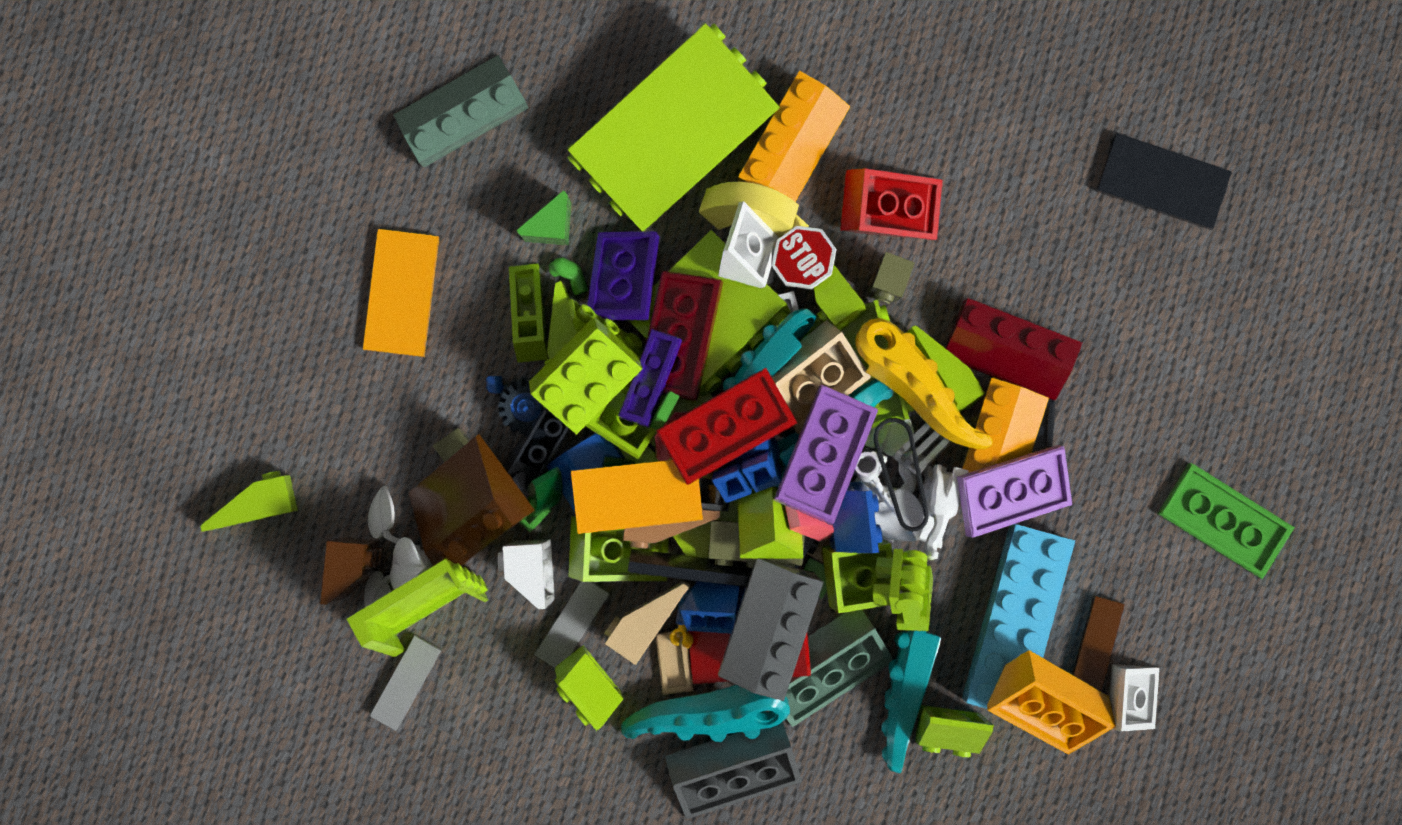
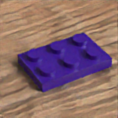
(623, 275)

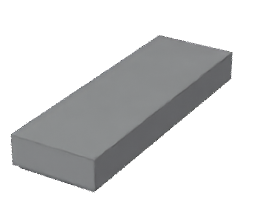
(572, 623)
(406, 682)

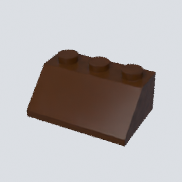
(348, 565)

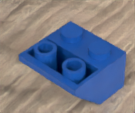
(855, 522)

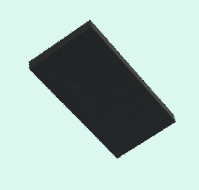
(1163, 181)

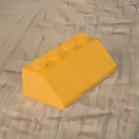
(795, 137)
(1011, 419)
(1050, 703)

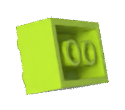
(585, 375)

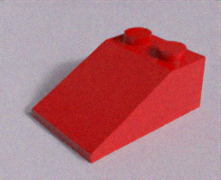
(891, 204)

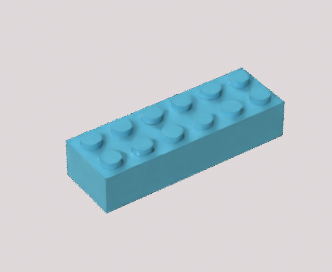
(1018, 606)

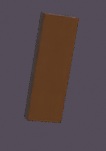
(1098, 641)

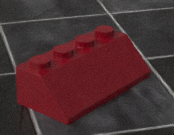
(1012, 349)

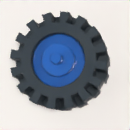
(518, 406)

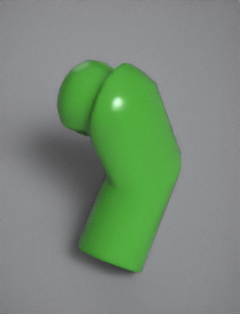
(571, 271)

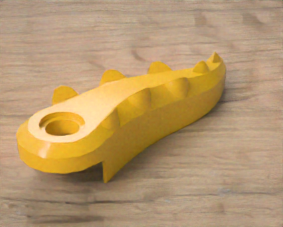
(916, 381)

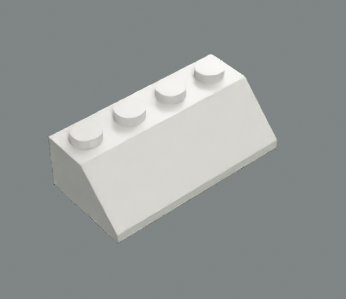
(529, 569)

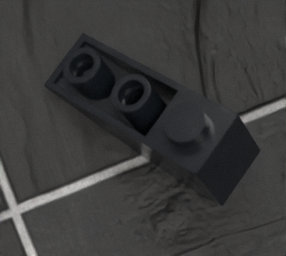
(535, 449)

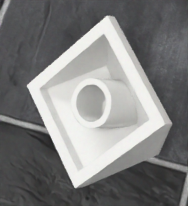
(748, 249)
(1133, 696)

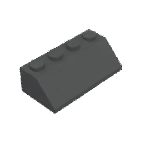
(770, 628)
(732, 770)

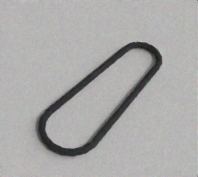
(887, 478)

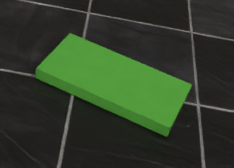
(1225, 520)

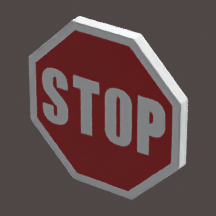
(804, 257)

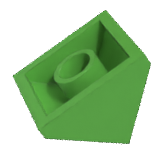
(550, 224)

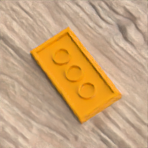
(401, 293)
(633, 497)

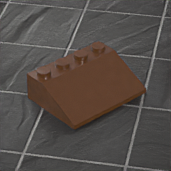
(466, 504)

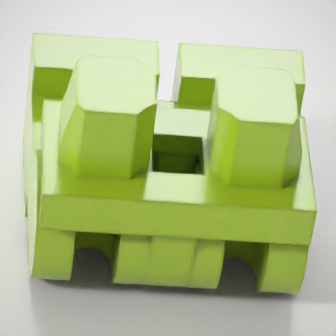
(908, 590)

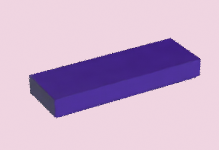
(650, 382)

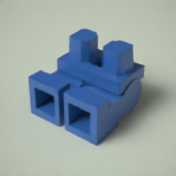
(754, 469)

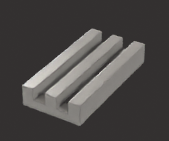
(933, 436)

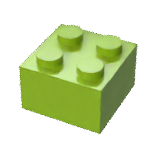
(852, 577)

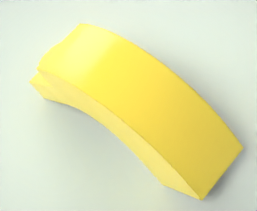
(769, 204)

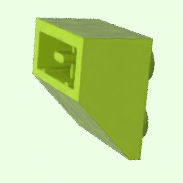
(588, 687)

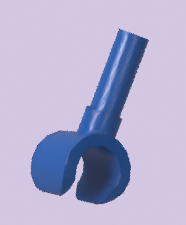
(494, 384)

